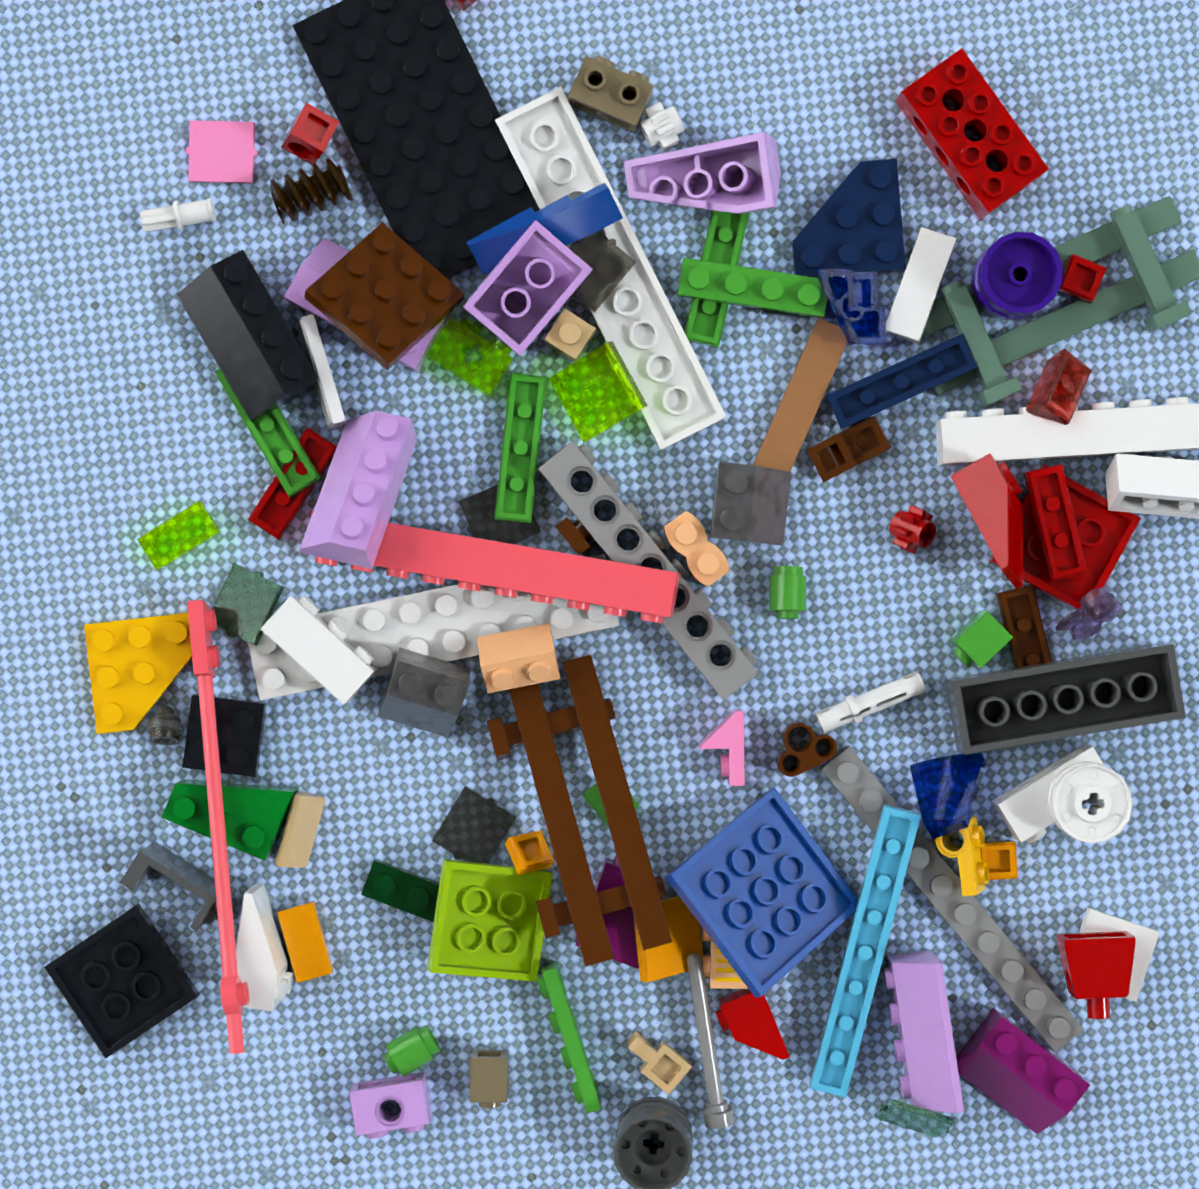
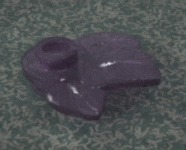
(1097, 607)

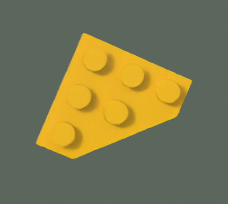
(134, 666)

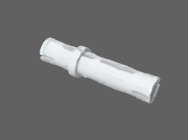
(877, 699)

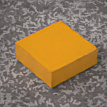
(529, 852)
(1000, 859)

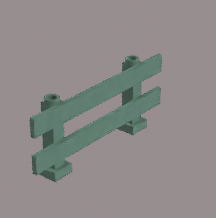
(1150, 284)

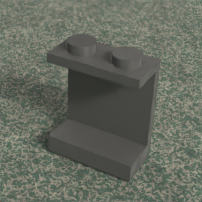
(180, 871)

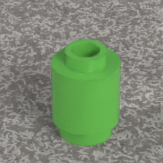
(787, 592)
(411, 1050)

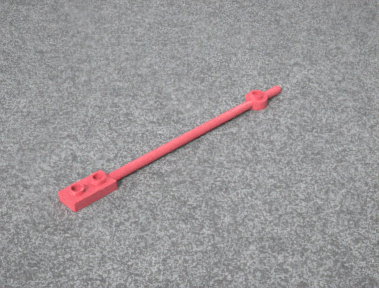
(205, 660)

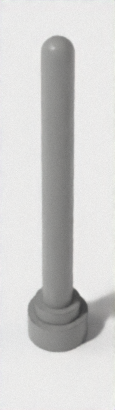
(717, 1112)

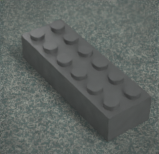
(1065, 698)

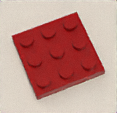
(1102, 540)

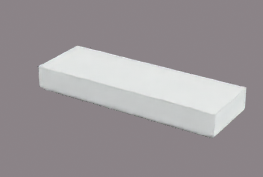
(920, 285)
(325, 384)

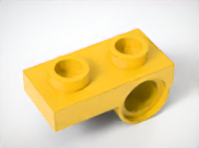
(973, 872)

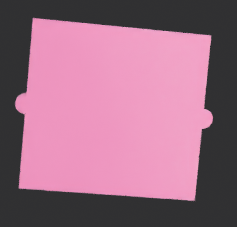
(221, 152)

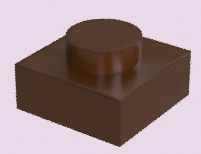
(575, 535)

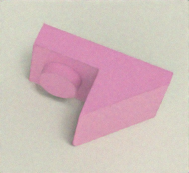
(729, 736)

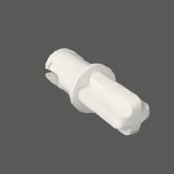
(177, 215)

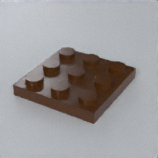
(384, 296)

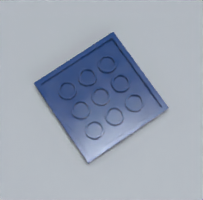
(764, 892)

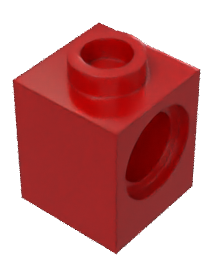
(310, 134)

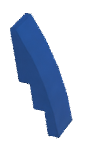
(564, 218)

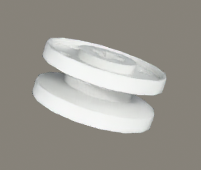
(1103, 819)

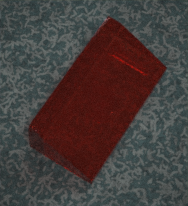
(1059, 388)

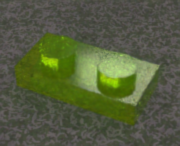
(179, 535)

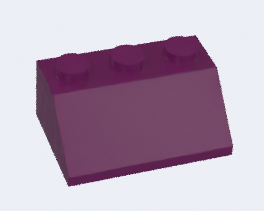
(1019, 1073)

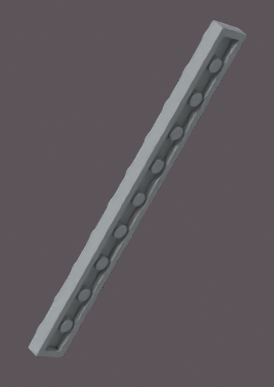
(961, 912)

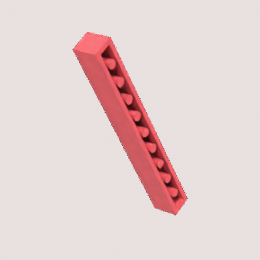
(527, 570)

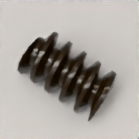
(309, 191)

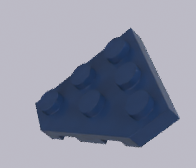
(856, 225)

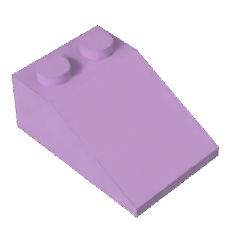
(527, 287)

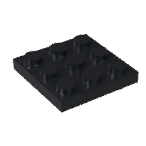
(122, 981)

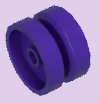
(1038, 281)

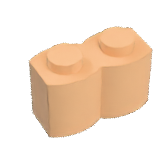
(702, 557)

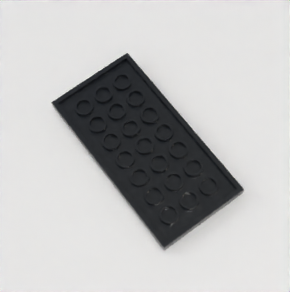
(417, 122)

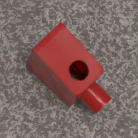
(1097, 967)

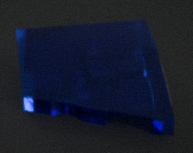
(855, 305)
(946, 791)

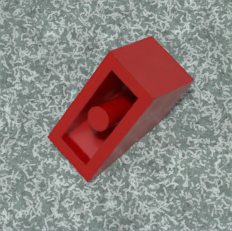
(751, 1022)

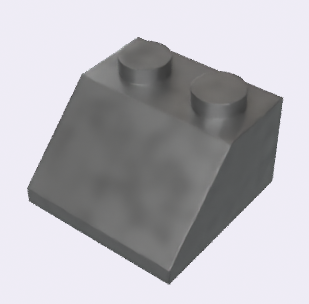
(750, 503)
(424, 692)

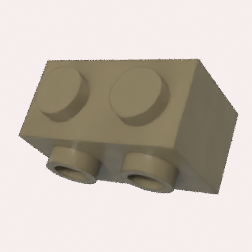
(611, 93)

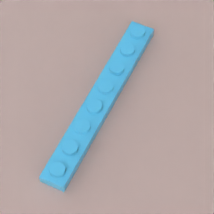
(865, 950)

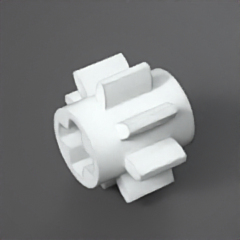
(661, 126)

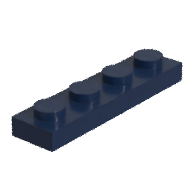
(901, 381)

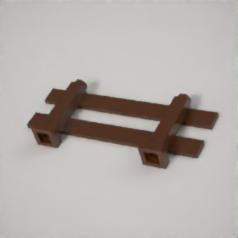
(583, 905)

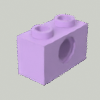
(408, 1091)

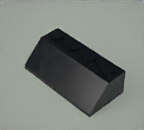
(247, 336)

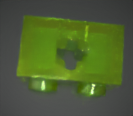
(450, 354)

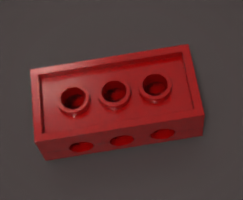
(976, 110)

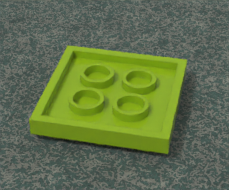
(488, 921)

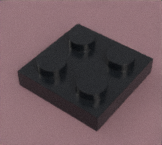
(238, 733)

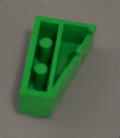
(251, 813)

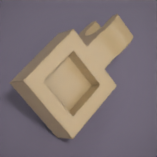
(662, 1064)

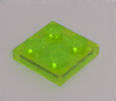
(598, 391)

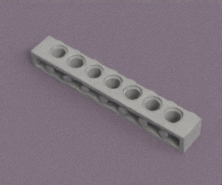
(559, 473)

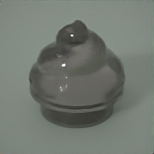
(165, 727)

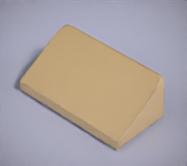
(300, 830)

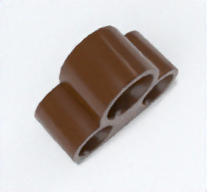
(806, 756)

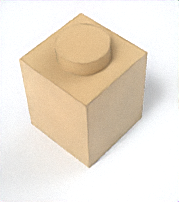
(570, 335)

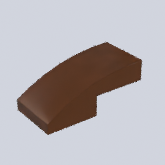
(849, 448)

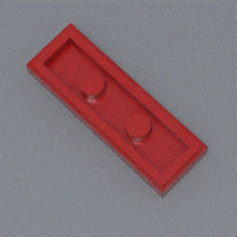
(275, 507)
(1055, 522)

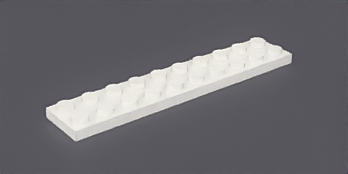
(637, 314)
(429, 622)

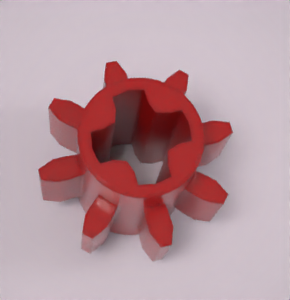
(912, 529)

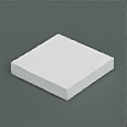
(1145, 943)

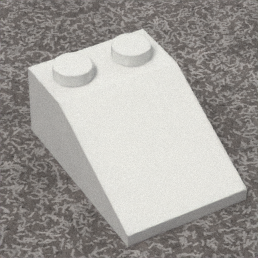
(261, 952)

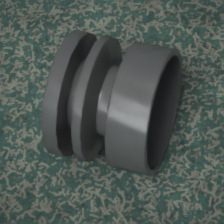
(648, 1163)

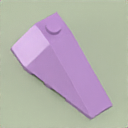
(718, 176)

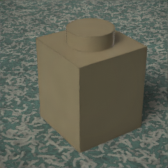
(489, 1077)

